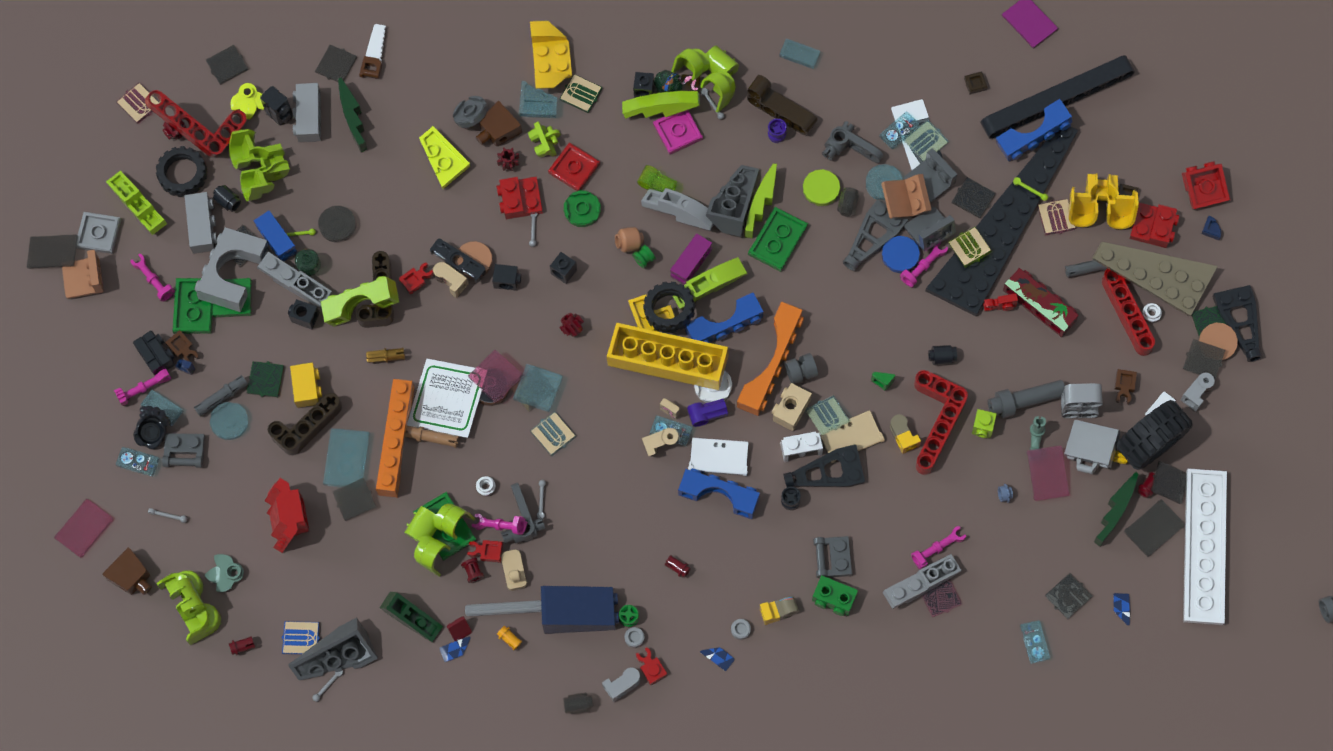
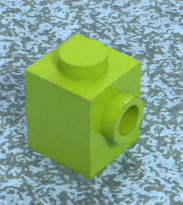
(984, 424)

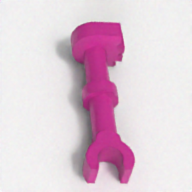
(910, 278)
(164, 293)
(161, 377)
(517, 526)
(920, 557)

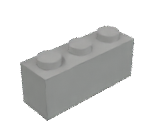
(307, 112)
(200, 222)

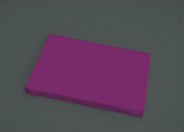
(1029, 22)

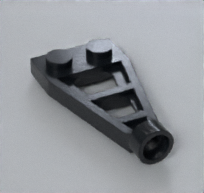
(1236, 299)
(850, 465)

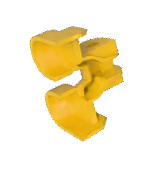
(1120, 210)

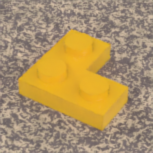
(636, 307)

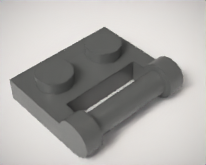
(183, 444)
(839, 556)

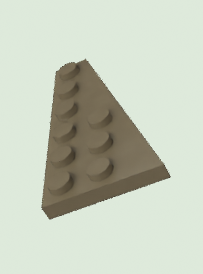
(1166, 277)

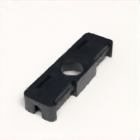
(448, 253)

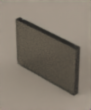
(52, 251)
(1154, 528)

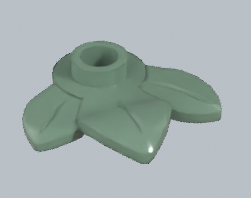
(222, 573)

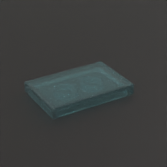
(345, 457)

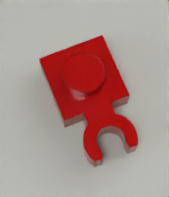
(414, 279)
(1004, 302)
(489, 550)
(651, 669)

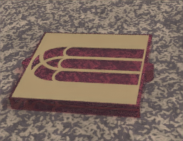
(134, 103)
(1055, 217)

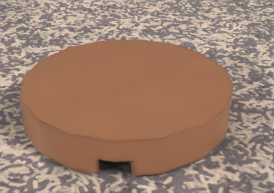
(478, 252)
(1220, 336)

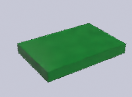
(777, 239)
(191, 313)
(462, 530)

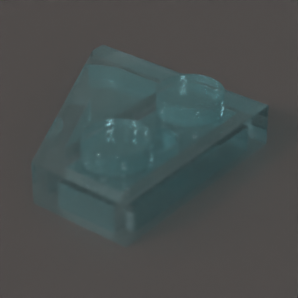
(536, 102)

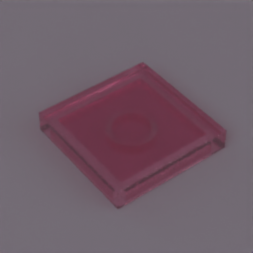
(495, 376)

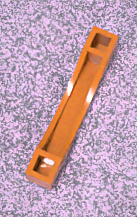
(755, 392)
(392, 449)

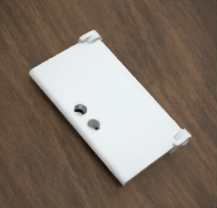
(718, 457)

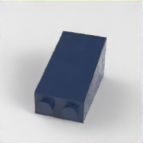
(578, 609)

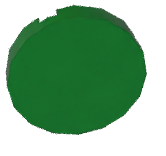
(582, 208)

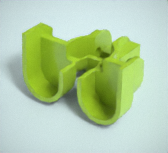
(718, 63)
(273, 166)
(424, 526)
(199, 617)

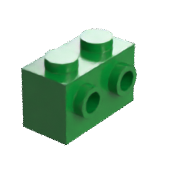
(834, 596)

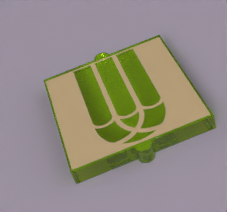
(969, 247)

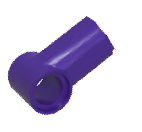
(702, 413)

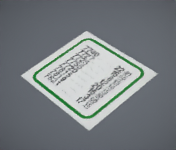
(445, 399)

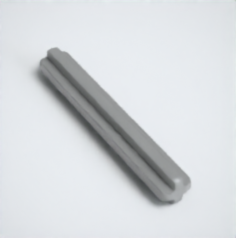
(503, 608)

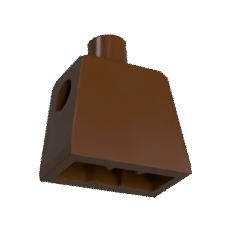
(498, 126)
(128, 573)

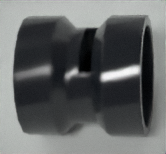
(788, 495)

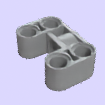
(1081, 400)

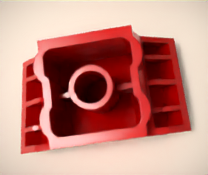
(286, 513)

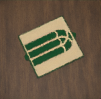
(581, 93)

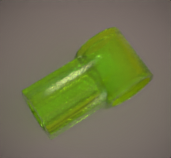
(652, 179)

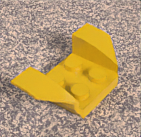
(550, 55)

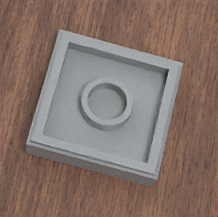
(98, 232)

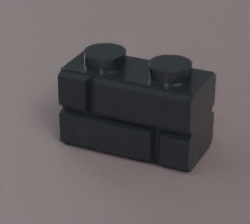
(276, 105)
(153, 352)

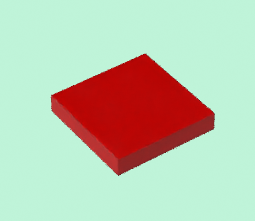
(574, 167)

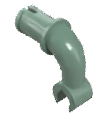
(1037, 430)

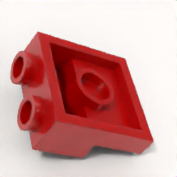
(1205, 185)
(519, 197)
(1154, 225)

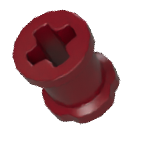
(472, 570)

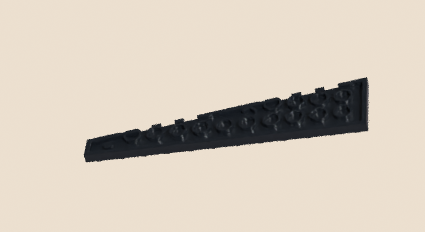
(1001, 230)

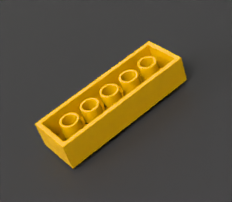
(667, 356)

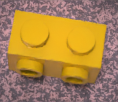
(305, 384)

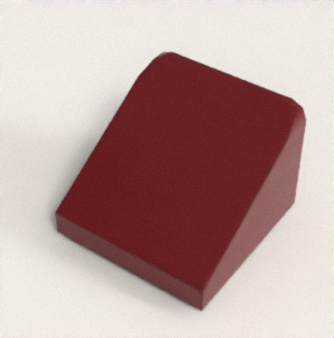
(459, 629)

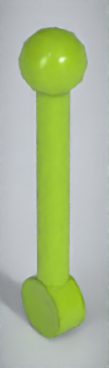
(1017, 181)
(312, 232)

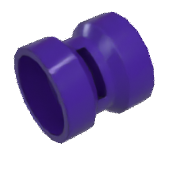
(774, 127)

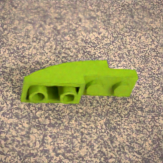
(713, 280)

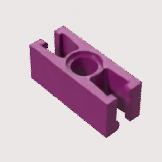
(691, 259)

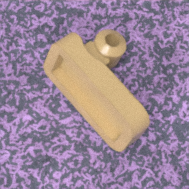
(513, 570)

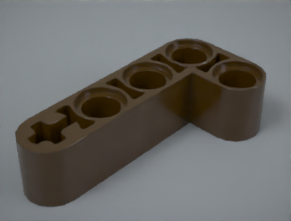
(780, 107)
(375, 311)
(306, 421)

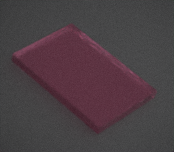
(1048, 473)
(83, 528)

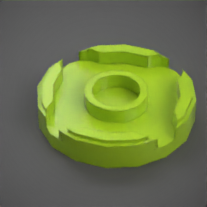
(821, 187)

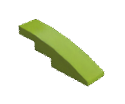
(666, 102)
(763, 197)
(136, 202)

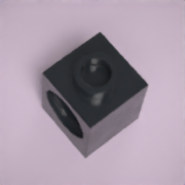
(643, 84)
(563, 267)
(506, 277)
(306, 321)

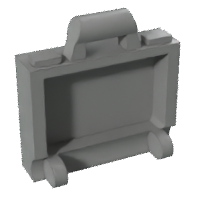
(1092, 444)

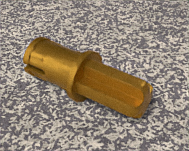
(385, 355)

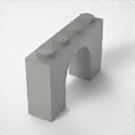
(230, 245)

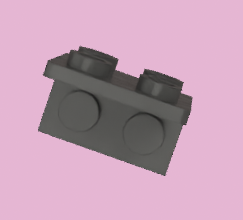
(936, 173)
(930, 228)

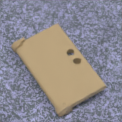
(859, 431)

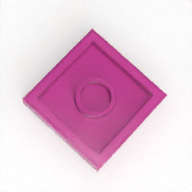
(677, 131)

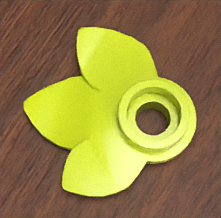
(247, 103)

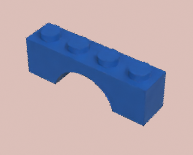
(1014, 143)
(747, 312)
(696, 484)

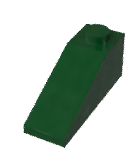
(410, 616)

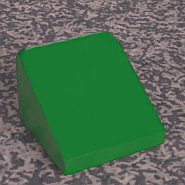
(883, 380)

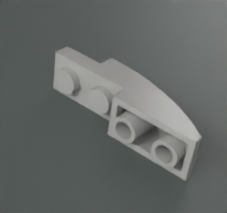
(683, 207)
(293, 280)
(922, 581)

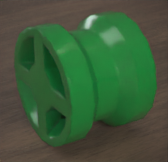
(644, 256)
(628, 611)

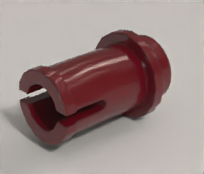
(1145, 488)
(677, 566)
(241, 645)

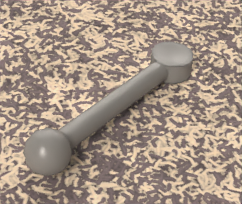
(704, 92)
(532, 243)
(542, 483)
(183, 519)
(316, 697)

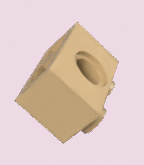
(790, 417)

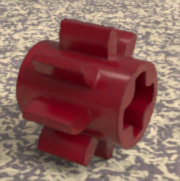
(171, 132)
(510, 164)
(571, 324)

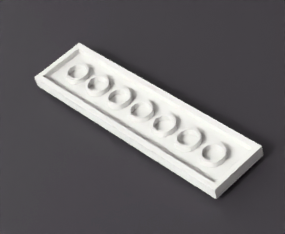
(1205, 547)

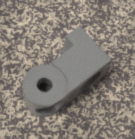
(1200, 386)
(623, 684)

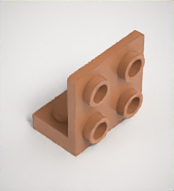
(906, 197)
(83, 277)

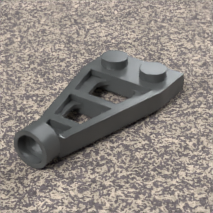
(879, 214)

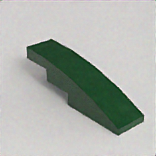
(351, 111)
(1118, 503)

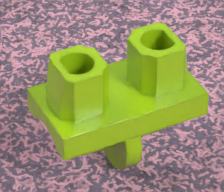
(547, 138)

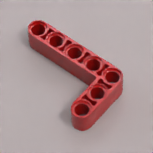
(194, 125)
(1128, 320)
(942, 421)

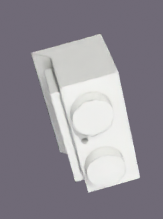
(801, 444)

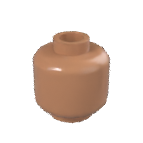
(629, 239)

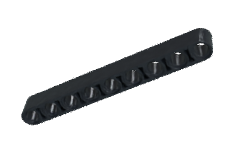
(1067, 91)

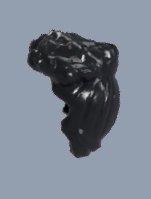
(151, 427)

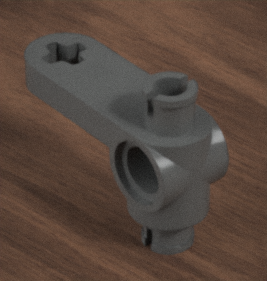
(850, 140)
(534, 526)

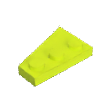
(443, 157)

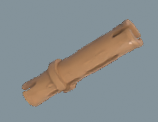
(431, 436)

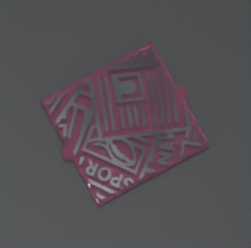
(941, 599)

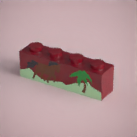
(1041, 302)

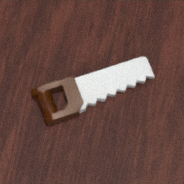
(373, 53)

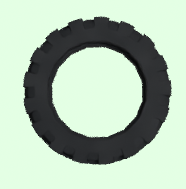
(175, 155)
(661, 291)

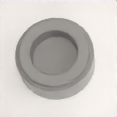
(740, 629)
(634, 637)

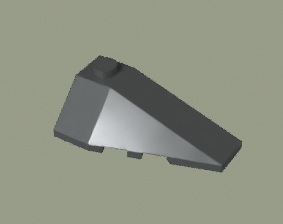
(732, 203)
(339, 650)

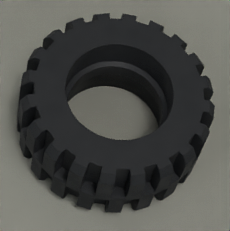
(1154, 434)

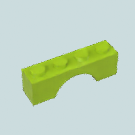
(339, 308)

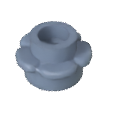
(1005, 493)

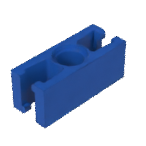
(275, 236)

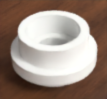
(1152, 307)
(485, 480)

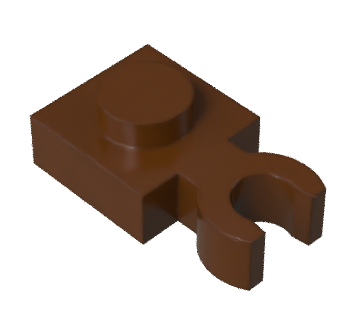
(180, 346)
(1125, 382)

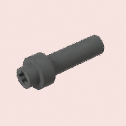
(1006, 403)

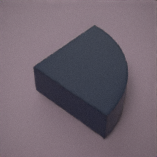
(1212, 228)
(185, 366)

